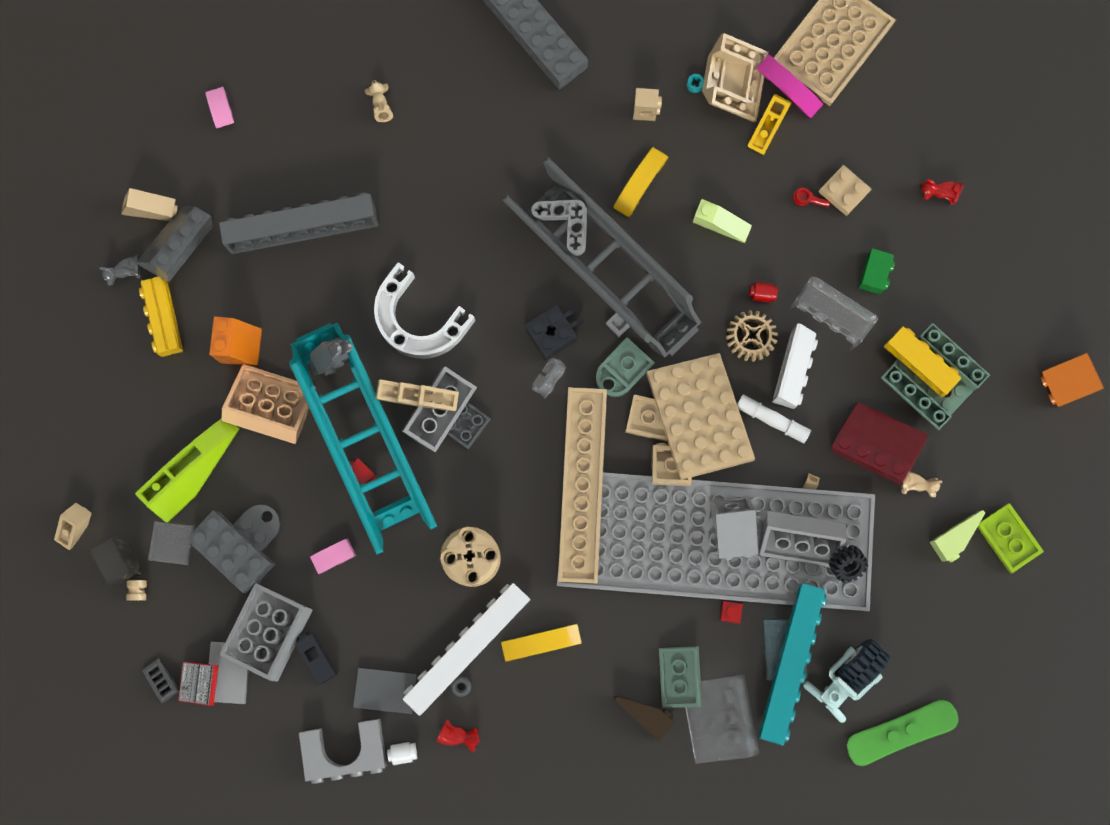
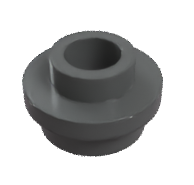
(461, 693)

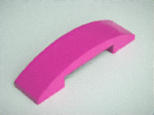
(789, 85)

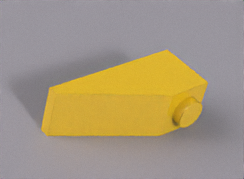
(769, 124)

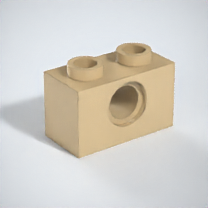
(646, 104)

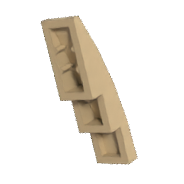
(417, 395)

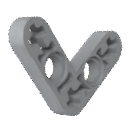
(568, 214)

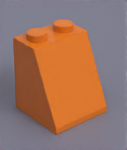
(235, 342)
(1072, 380)

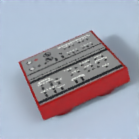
(198, 683)

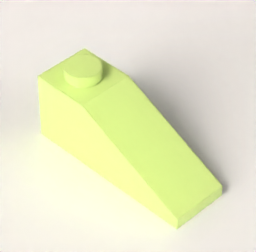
(721, 221)
(954, 540)

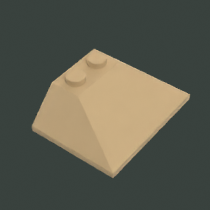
(732, 77)

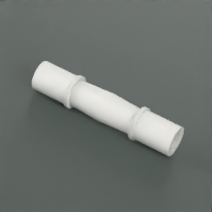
(773, 418)

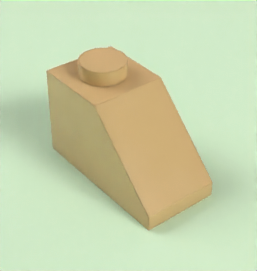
(72, 525)

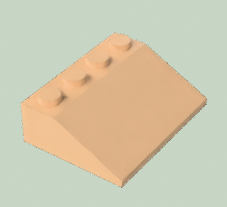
(266, 404)

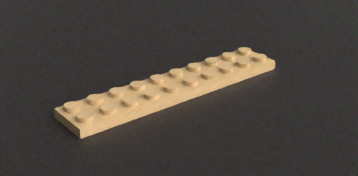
(582, 485)

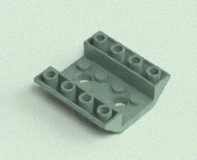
(922, 397)

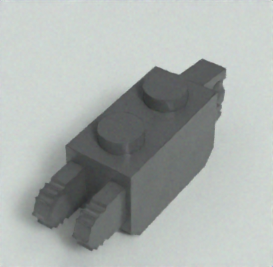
(330, 356)

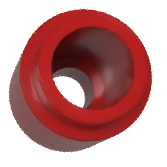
(763, 292)

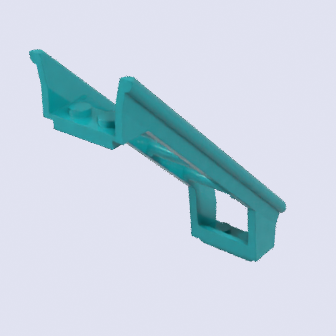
(394, 512)

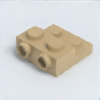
(664, 467)

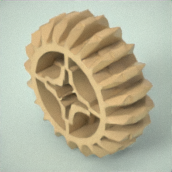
(746, 330)

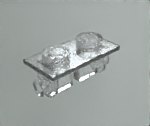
(554, 371)

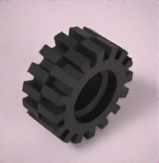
(851, 571)

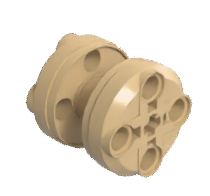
(479, 547)

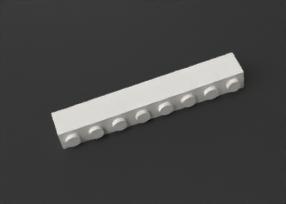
(466, 649)

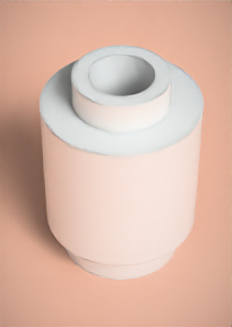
(402, 753)

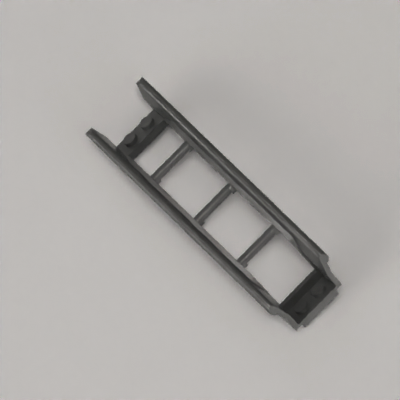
(678, 329)

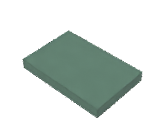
(680, 677)

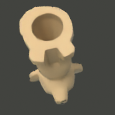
(381, 110)
(917, 483)

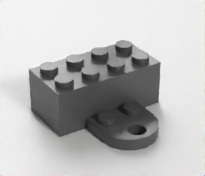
(238, 546)

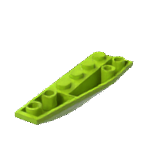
(186, 472)

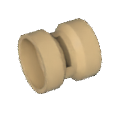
(136, 590)

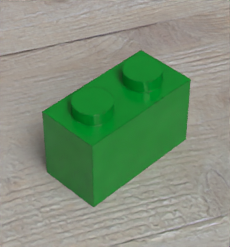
(876, 271)

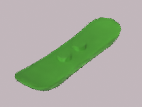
(902, 732)

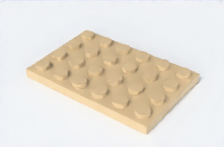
(833, 44)
(700, 416)

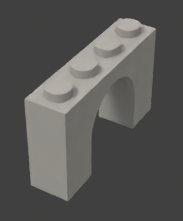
(319, 766)

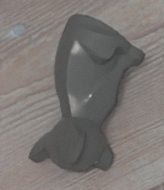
(125, 268)

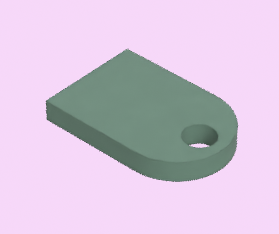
(624, 368)

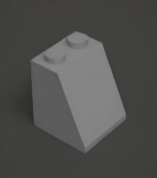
(734, 528)

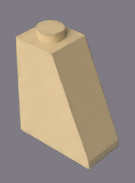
(148, 205)

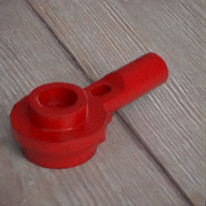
(803, 197)

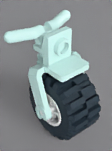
(859, 669)

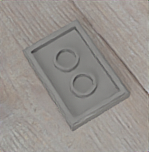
(231, 677)

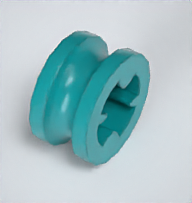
(693, 89)

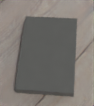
(383, 690)

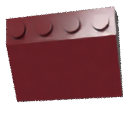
(879, 443)

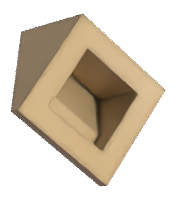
(811, 482)

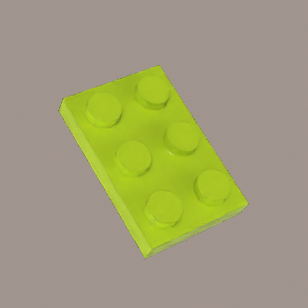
(1010, 538)

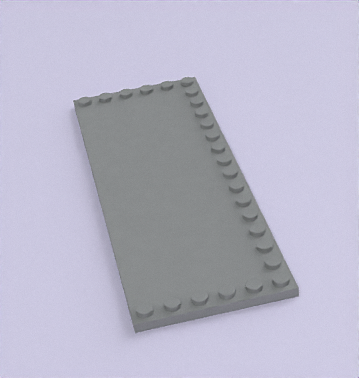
(665, 542)

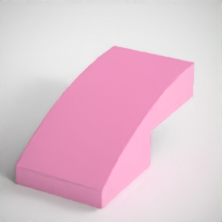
(219, 107)
(333, 556)

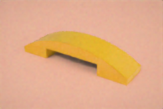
(640, 181)
(541, 642)

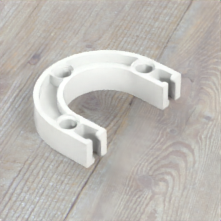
(413, 346)

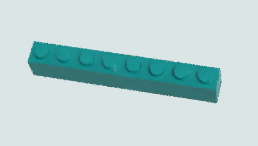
(791, 664)

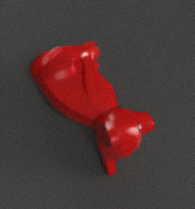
(947, 190)
(454, 735)

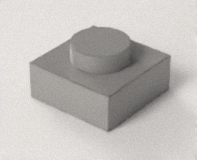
(617, 325)

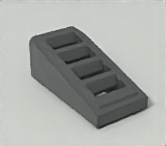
(154, 684)

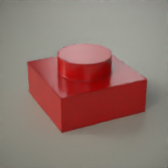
(731, 612)

